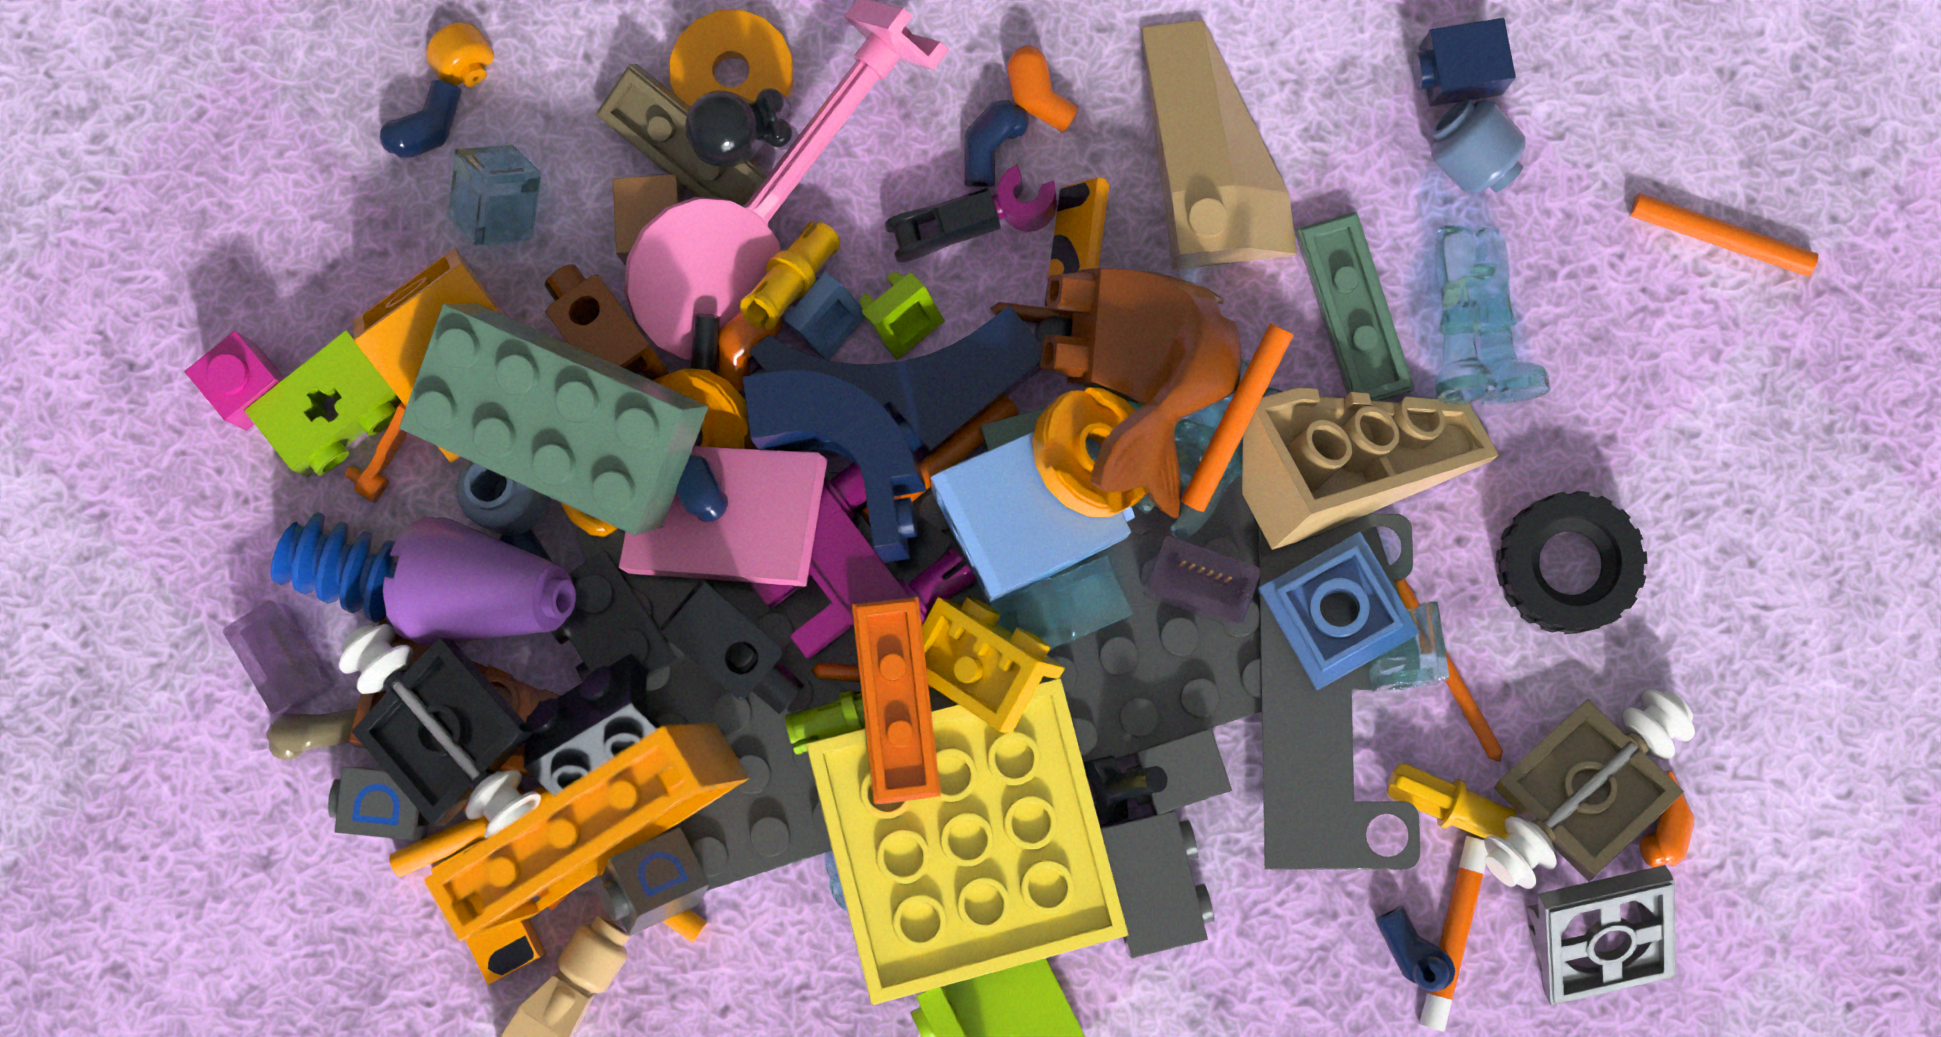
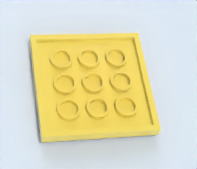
(984, 873)

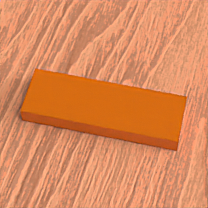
(896, 700)

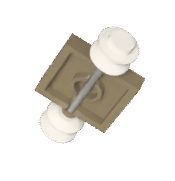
(1589, 789)

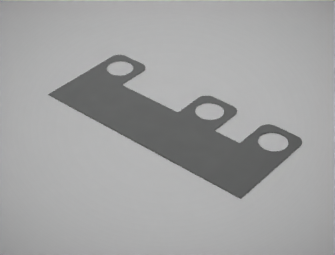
(1310, 732)

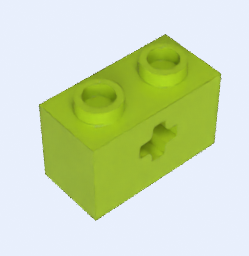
(294, 410)

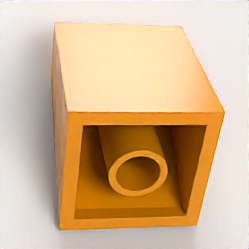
(402, 323)

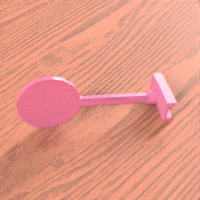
(715, 252)

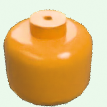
(459, 54)

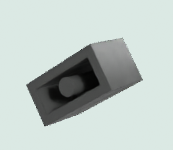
(1156, 883)

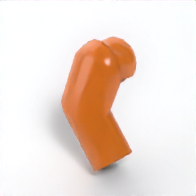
(1033, 88)
(734, 344)
(1672, 834)

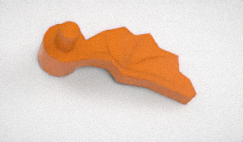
(370, 482)

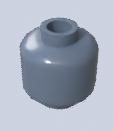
(1478, 146)
(498, 501)

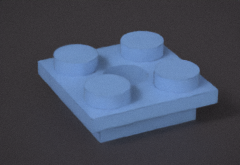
(1331, 650)

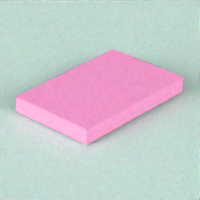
(760, 536)

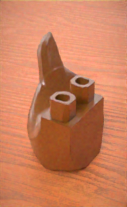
(1155, 347)

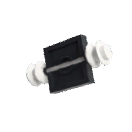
(439, 729)

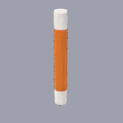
(1457, 928)

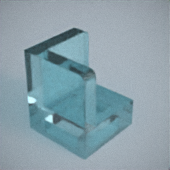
(494, 194)
(1418, 660)

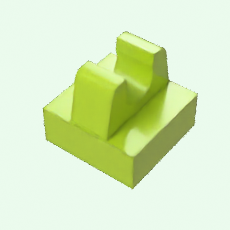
(901, 314)

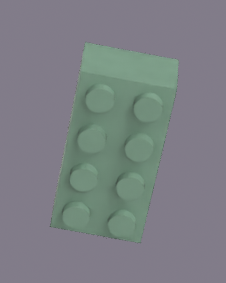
(553, 417)

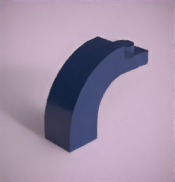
(826, 413)

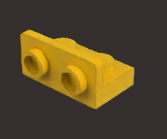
(984, 663)

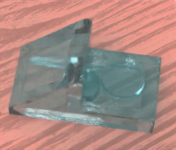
(1067, 604)

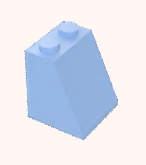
(1011, 522)

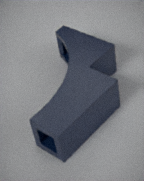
(933, 392)

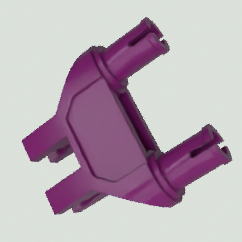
(853, 572)

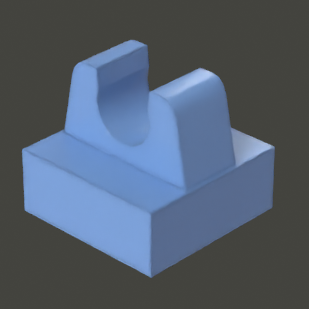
(825, 316)

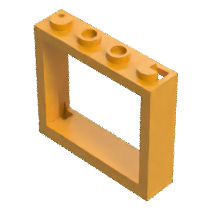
(583, 826)

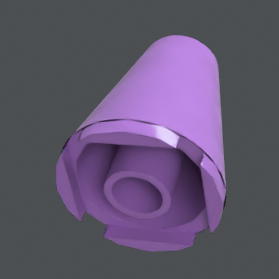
(471, 586)

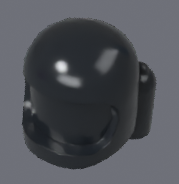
(732, 129)

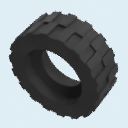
(1619, 553)

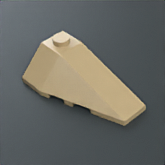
(1214, 168)
(1336, 459)

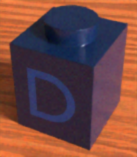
(1464, 62)

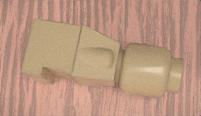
(585, 968)

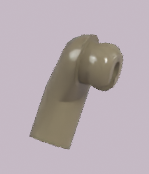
(297, 733)

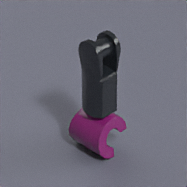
(972, 217)

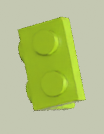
(998, 1004)

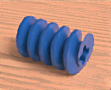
(334, 566)

